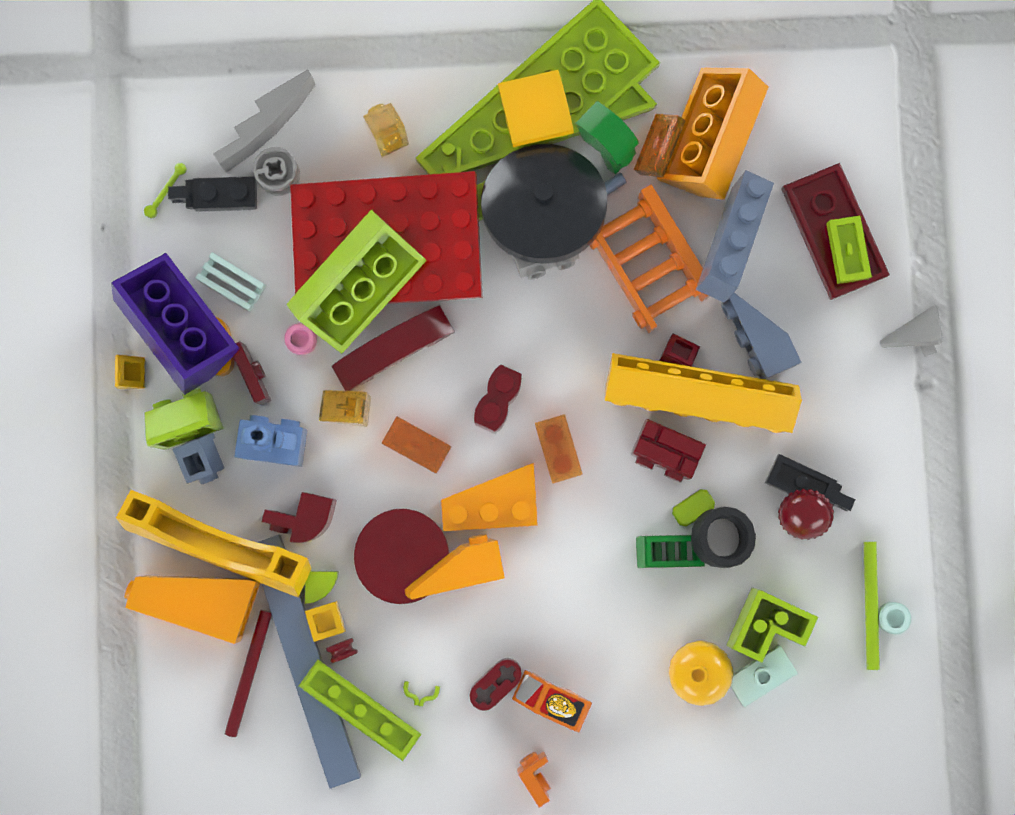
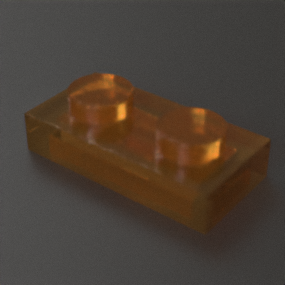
(659, 145)
(416, 445)
(558, 449)

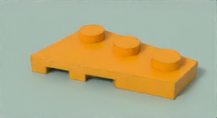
(494, 504)

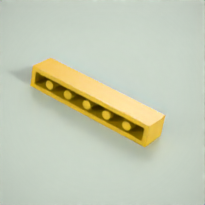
(702, 393)

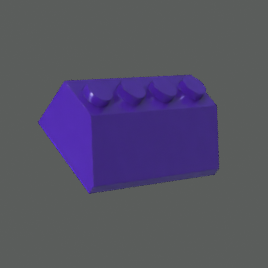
(174, 322)

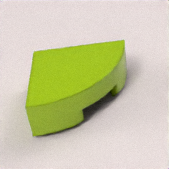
(319, 585)

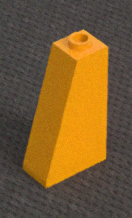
(198, 603)

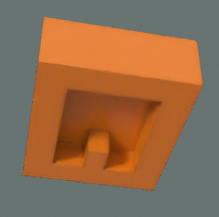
(535, 783)

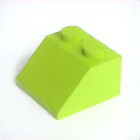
(181, 420)

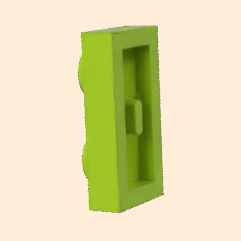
(848, 249)

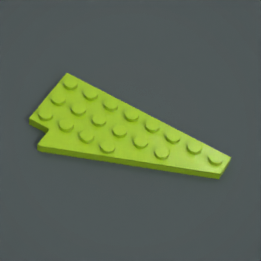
(595, 62)

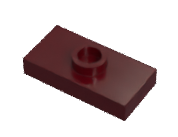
(252, 374)

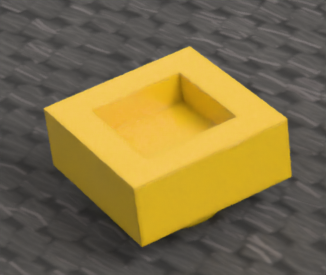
(325, 621)

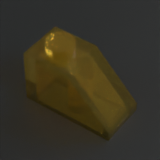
(386, 128)

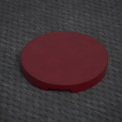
(396, 552)

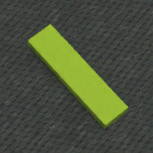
(360, 710)

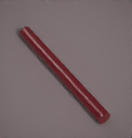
(248, 673)

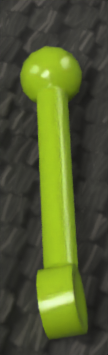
(151, 210)

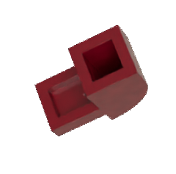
(311, 519)

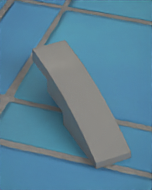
(275, 111)

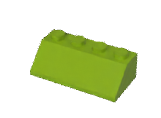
(355, 282)

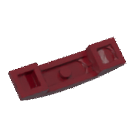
(392, 347)

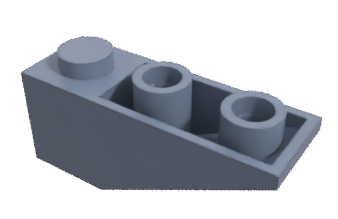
(765, 342)

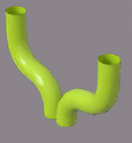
(415, 698)

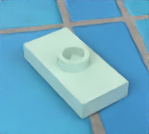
(760, 678)

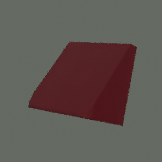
(679, 351)

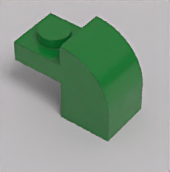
(609, 136)

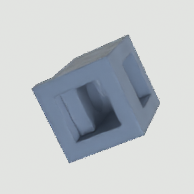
(199, 459)

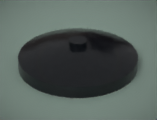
(544, 203)

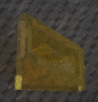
(345, 407)

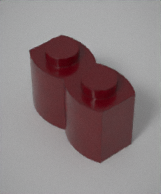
(502, 391)

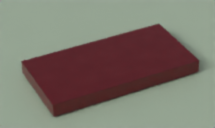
(815, 202)

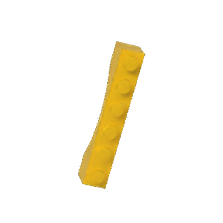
(250, 559)

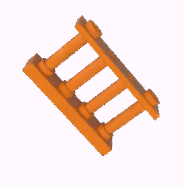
(664, 233)

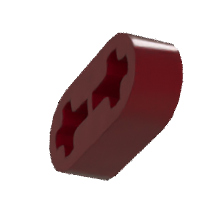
(501, 689)

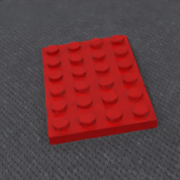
(428, 211)

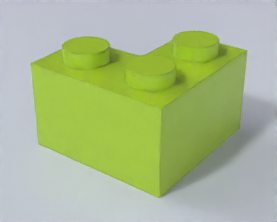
(762, 618)

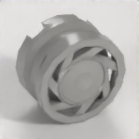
(276, 170)

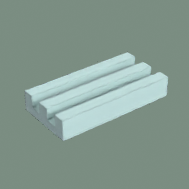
(209, 268)

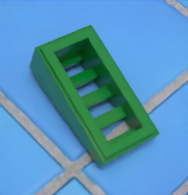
(644, 555)

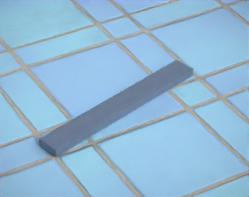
(301, 654)

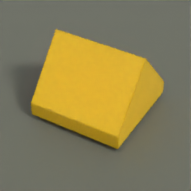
(129, 372)

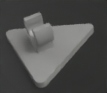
(920, 331)

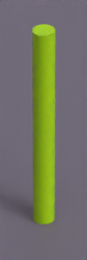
(871, 606)

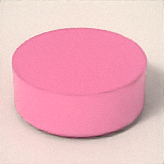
(300, 339)

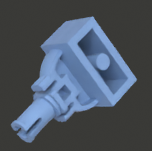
(271, 442)

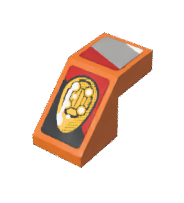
(552, 701)

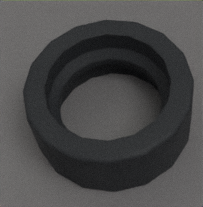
(746, 537)

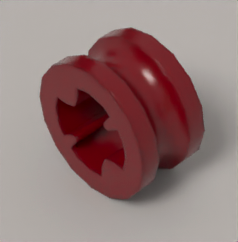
(341, 650)

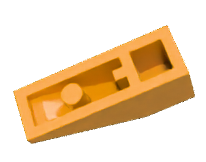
(463, 567)

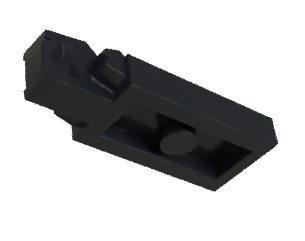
(216, 194)
(791, 476)

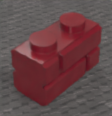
(667, 450)

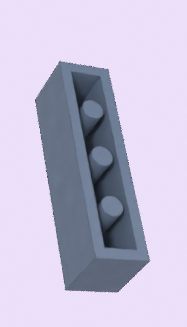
(735, 236)

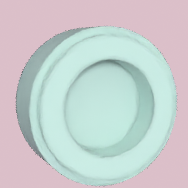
(894, 618)

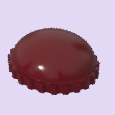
(806, 514)

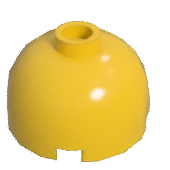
(700, 673)

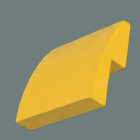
(535, 108)

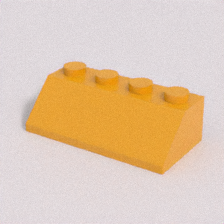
(715, 130)

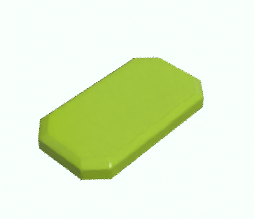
(692, 507)

